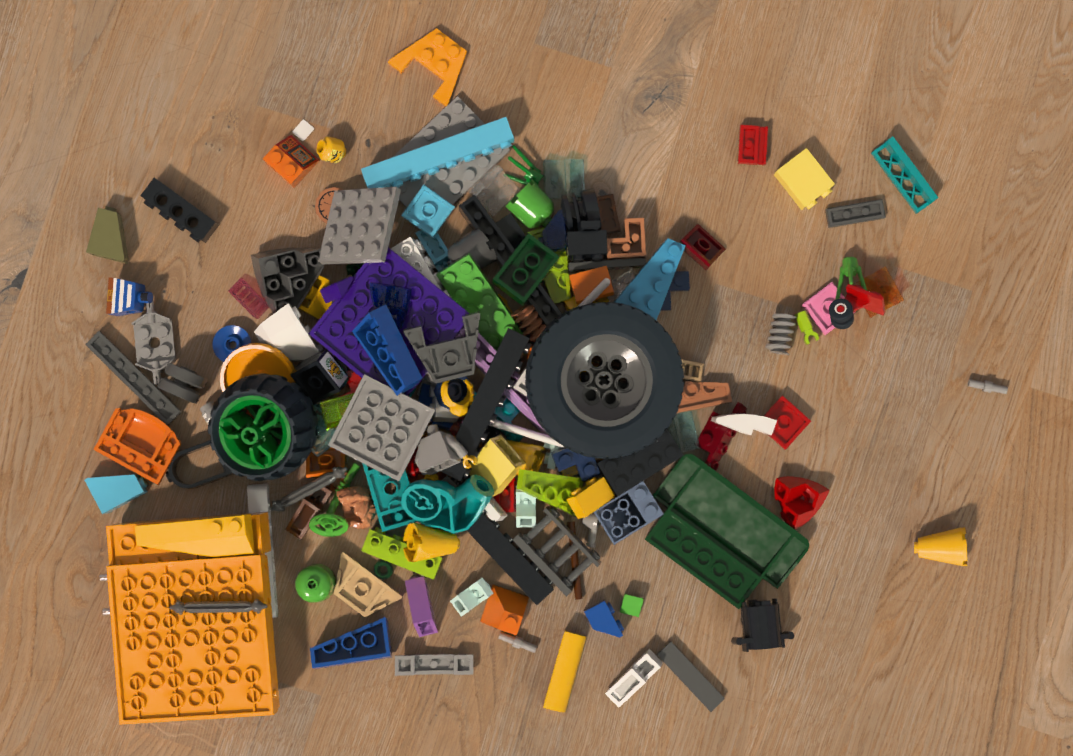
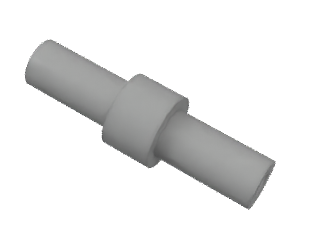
(987, 386)
(517, 642)

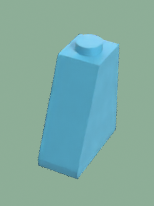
(115, 491)

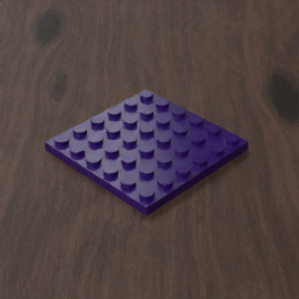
(428, 307)

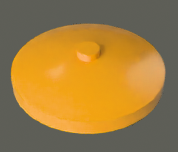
(254, 359)

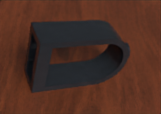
(172, 476)

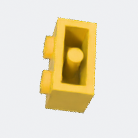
(590, 497)

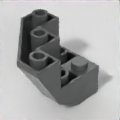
(286, 275)

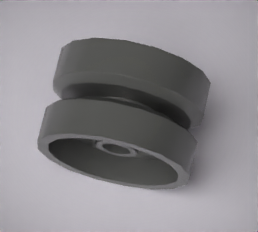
(182, 383)

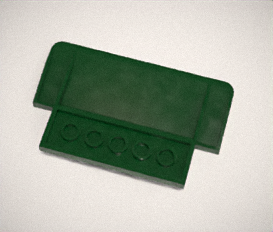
(722, 532)

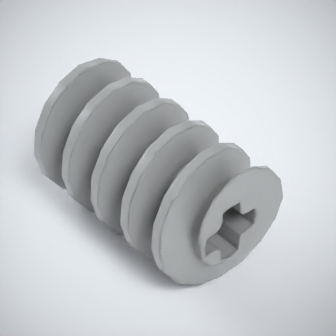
(780, 333)

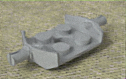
(145, 329)

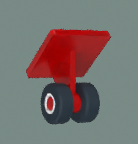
(842, 309)

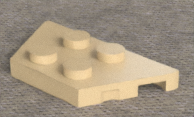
(362, 588)

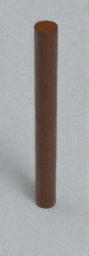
(575, 562)

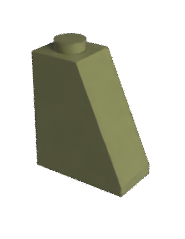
(108, 236)

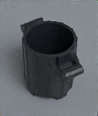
(761, 626)

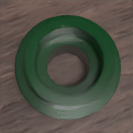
(377, 572)

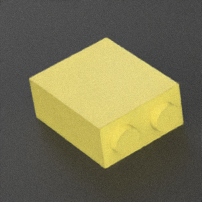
(804, 180)
(497, 463)

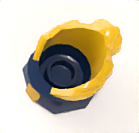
(455, 395)

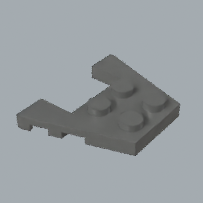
(450, 357)

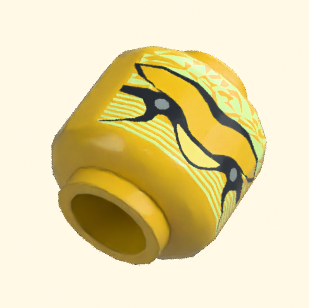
(331, 149)

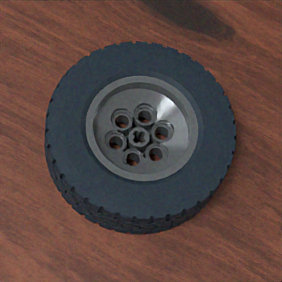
(646, 362)

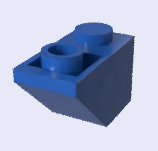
(602, 620)

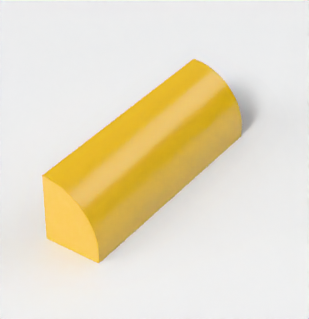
(564, 671)

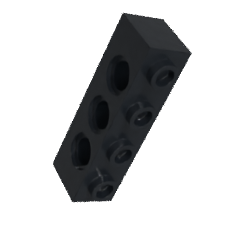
(157, 190)

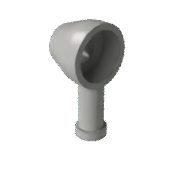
(593, 523)

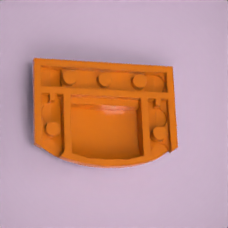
(139, 443)

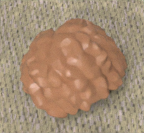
(357, 506)

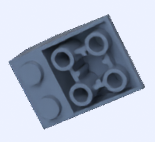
(628, 512)

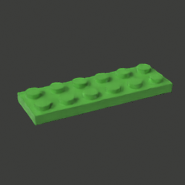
(475, 294)

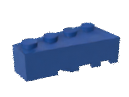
(356, 646)

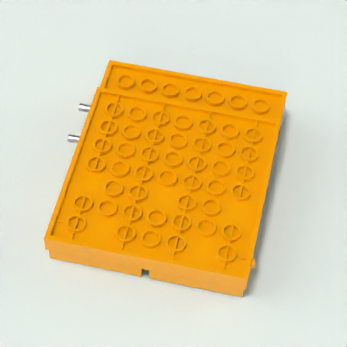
(190, 661)

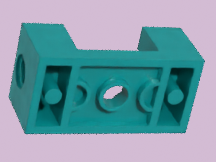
(388, 506)

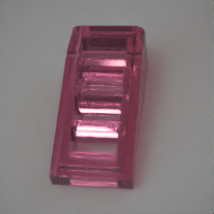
(257, 307)

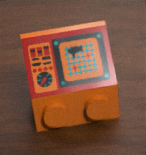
(291, 160)

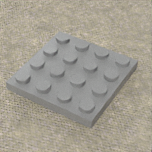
(359, 226)
(381, 428)

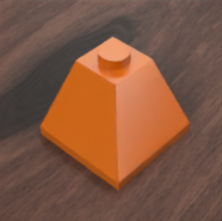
(504, 609)

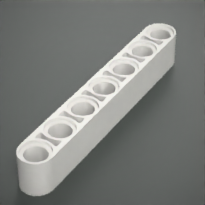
(260, 502)

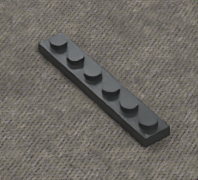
(133, 378)

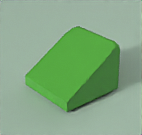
(631, 605)

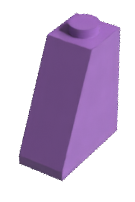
(421, 606)

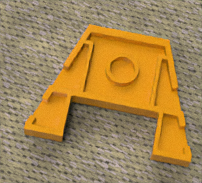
(439, 56)

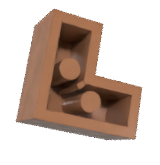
(632, 244)

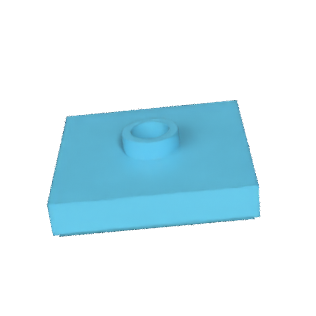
(428, 211)

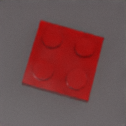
(789, 422)

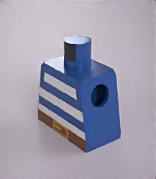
(126, 297)

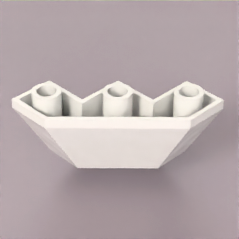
(288, 334)

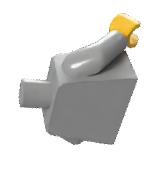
(440, 452)

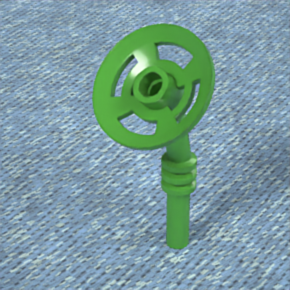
(329, 519)

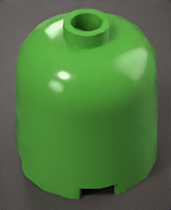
(532, 206)
(324, 580)

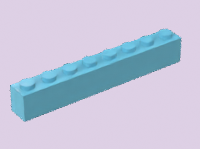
(439, 155)

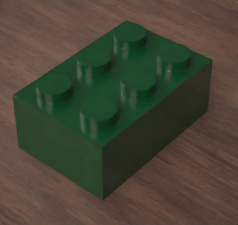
(525, 269)

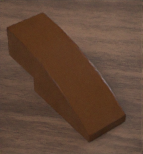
(309, 507)

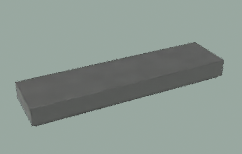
(690, 676)

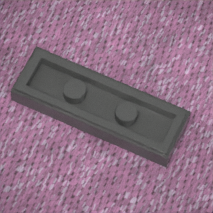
(855, 213)

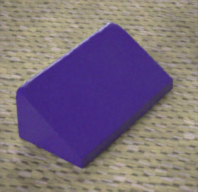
(336, 289)

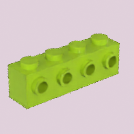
(391, 550)

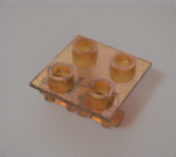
(883, 283)

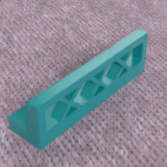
(907, 168)

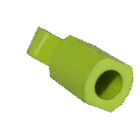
(806, 326)

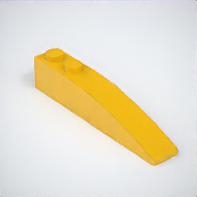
(202, 537)

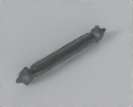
(308, 489)
(218, 606)

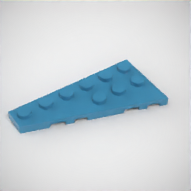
(653, 281)

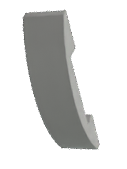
(434, 664)

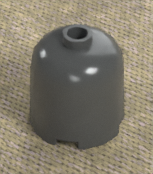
(476, 245)

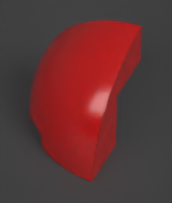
(799, 499)

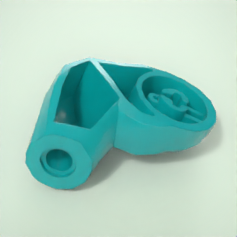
(445, 506)

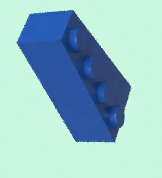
(387, 349)

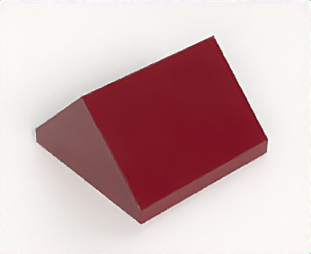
(702, 247)

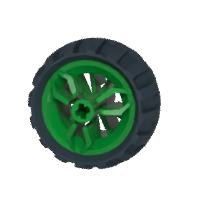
(253, 449)

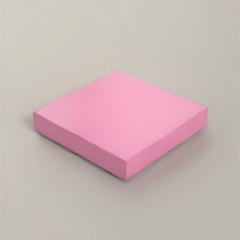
(818, 307)

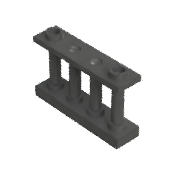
(551, 569)

